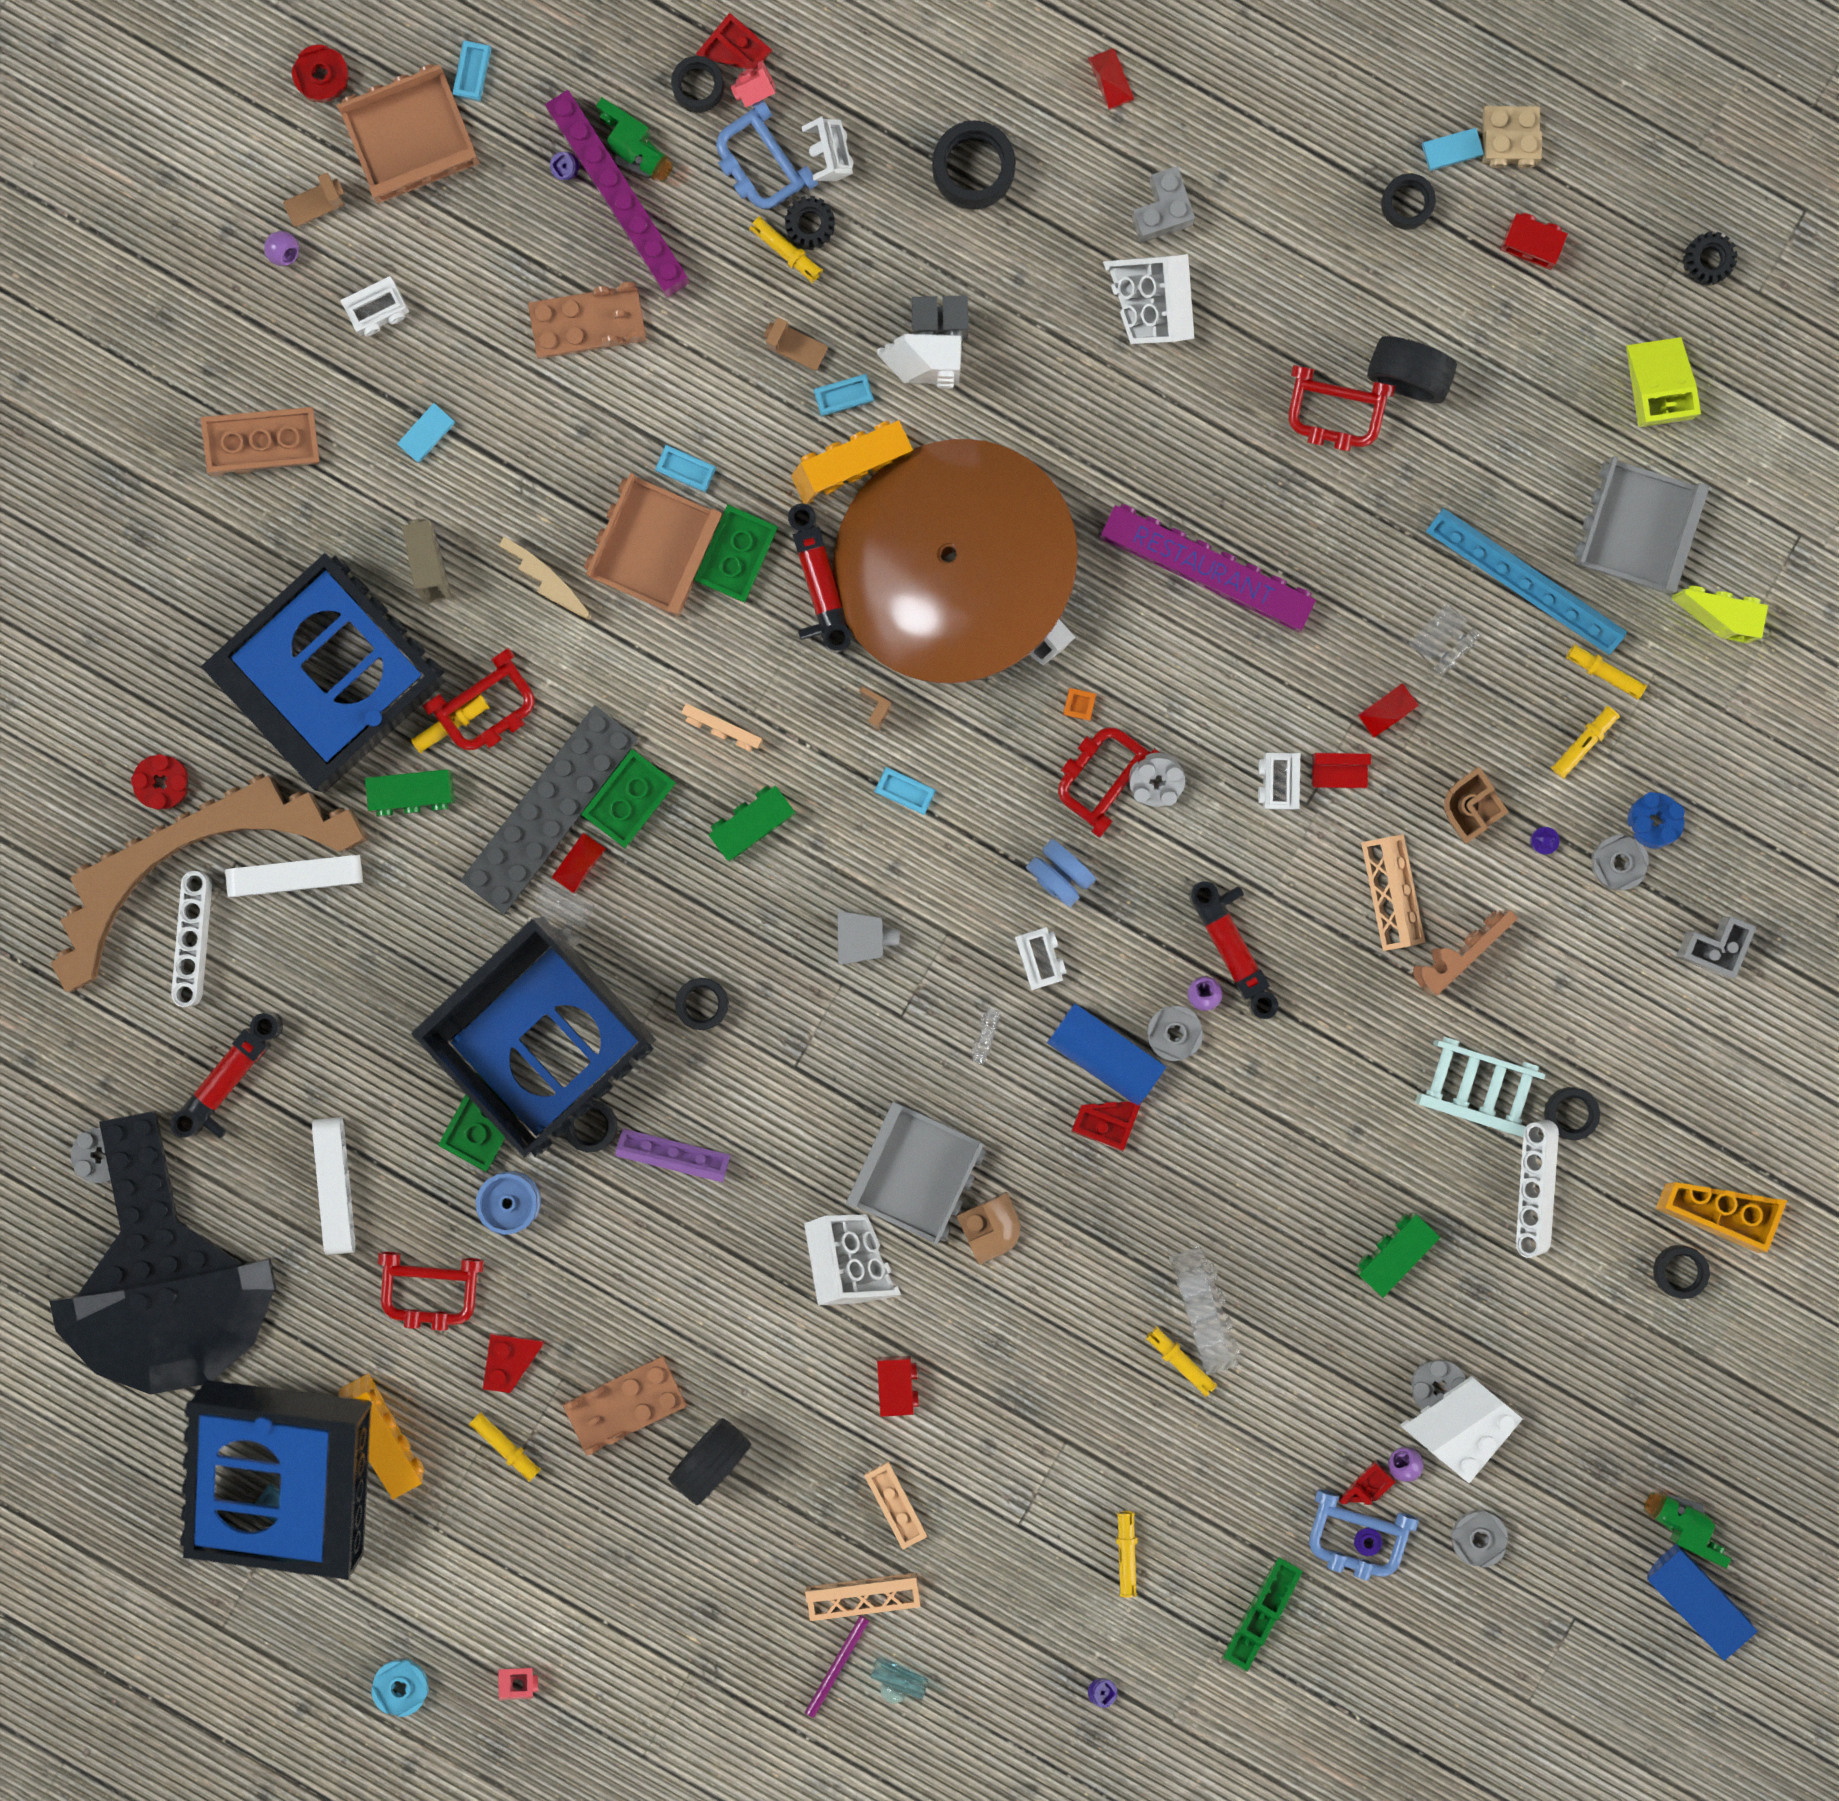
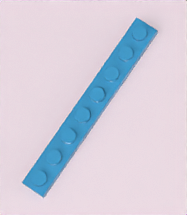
(1526, 581)

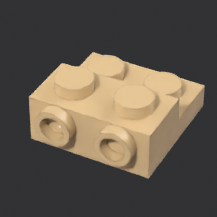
(1511, 136)

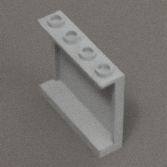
(1640, 526)
(916, 1173)

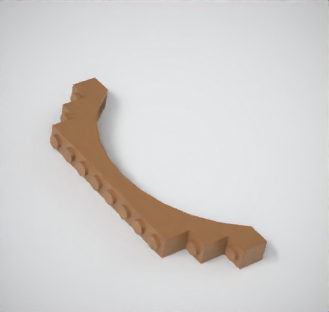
(111, 881)

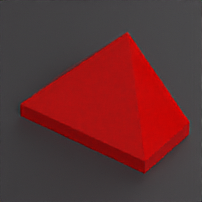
(1111, 78)
(1388, 710)
(578, 863)

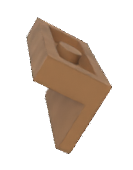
(881, 710)

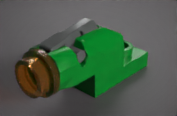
(630, 144)
(1688, 1523)

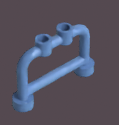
(729, 164)
(1363, 1568)

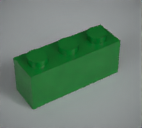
(410, 792)
(751, 822)
(1396, 1254)

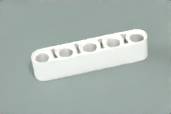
(294, 876)
(199, 926)
(333, 1186)
(1528, 1198)

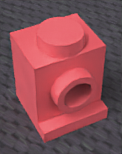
(753, 85)
(508, 1676)

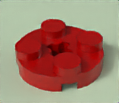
(334, 81)
(176, 783)

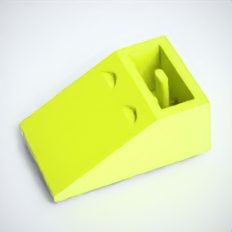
(1662, 382)
(1723, 614)

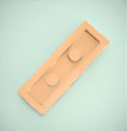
(721, 728)
(895, 1505)

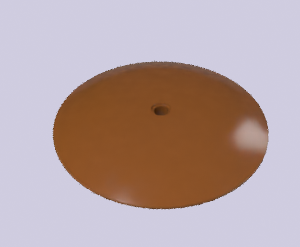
(999, 591)

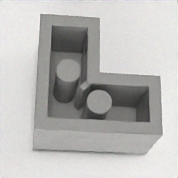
(1169, 212)
(1722, 953)

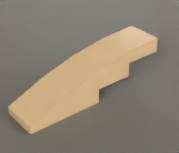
(552, 586)

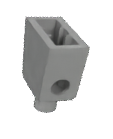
(862, 937)

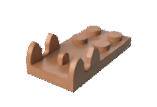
(587, 321)
(259, 440)
(1451, 963)
(624, 1405)

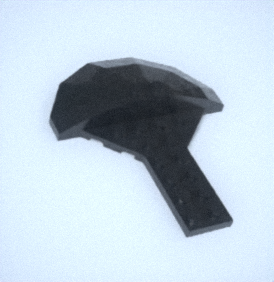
(163, 1299)

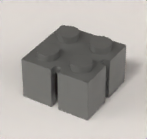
(940, 320)

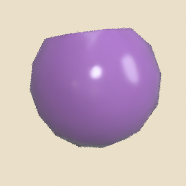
(281, 248)
(1205, 993)
(1406, 1464)

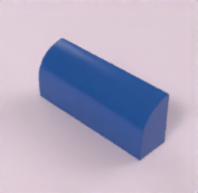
(1106, 1054)
(1700, 1602)

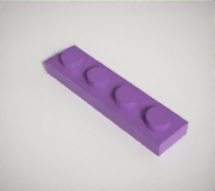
(672, 1155)

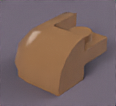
(1473, 805)
(991, 1227)

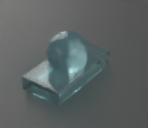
(897, 1681)

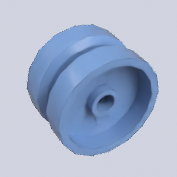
(1058, 875)
(493, 1195)

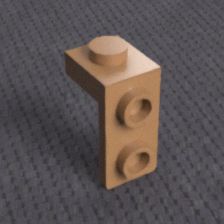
(315, 201)
(794, 344)

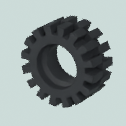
(804, 206)
(1726, 254)

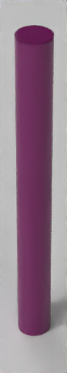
(837, 1666)

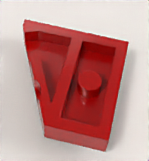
(734, 45)
(1106, 1123)
(508, 1360)

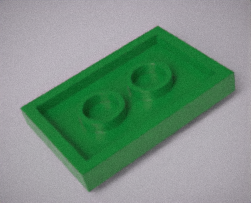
(736, 553)
(628, 798)
(473, 1135)

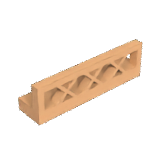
(1400, 884)
(862, 1589)

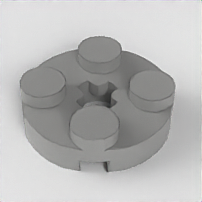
(1157, 794)
(1635, 867)
(1189, 1027)
(84, 1164)
(1430, 1372)
(1495, 1541)

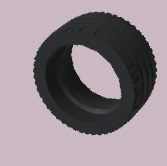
(973, 131)
(1413, 368)
(709, 1461)

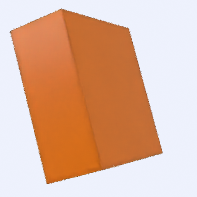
(1079, 704)

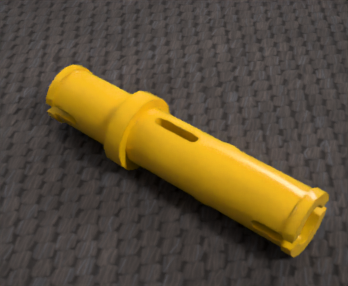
(795, 257)
(1605, 671)
(460, 717)
(1593, 733)
(1172, 1353)
(505, 1447)
(1126, 1542)

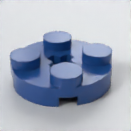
(1669, 813)

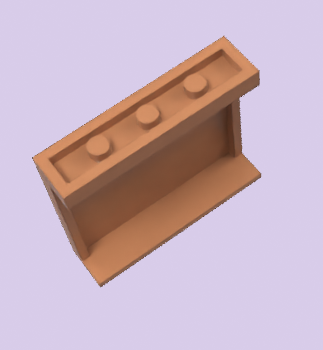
(408, 133)
(652, 544)

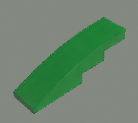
(1262, 1614)

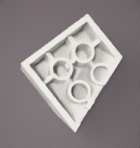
(1154, 297)
(924, 359)
(847, 1261)
(1464, 1427)

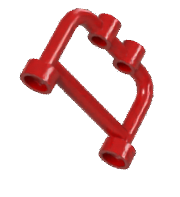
(1317, 435)
(492, 735)
(1073, 768)
(413, 1317)

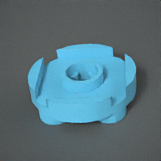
(405, 1672)

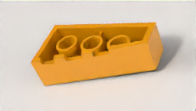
(850, 460)
(1728, 1214)
(388, 1447)

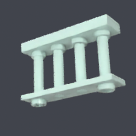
(1460, 1106)

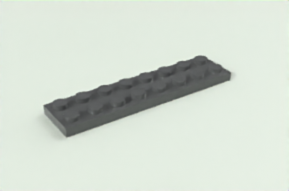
(549, 810)

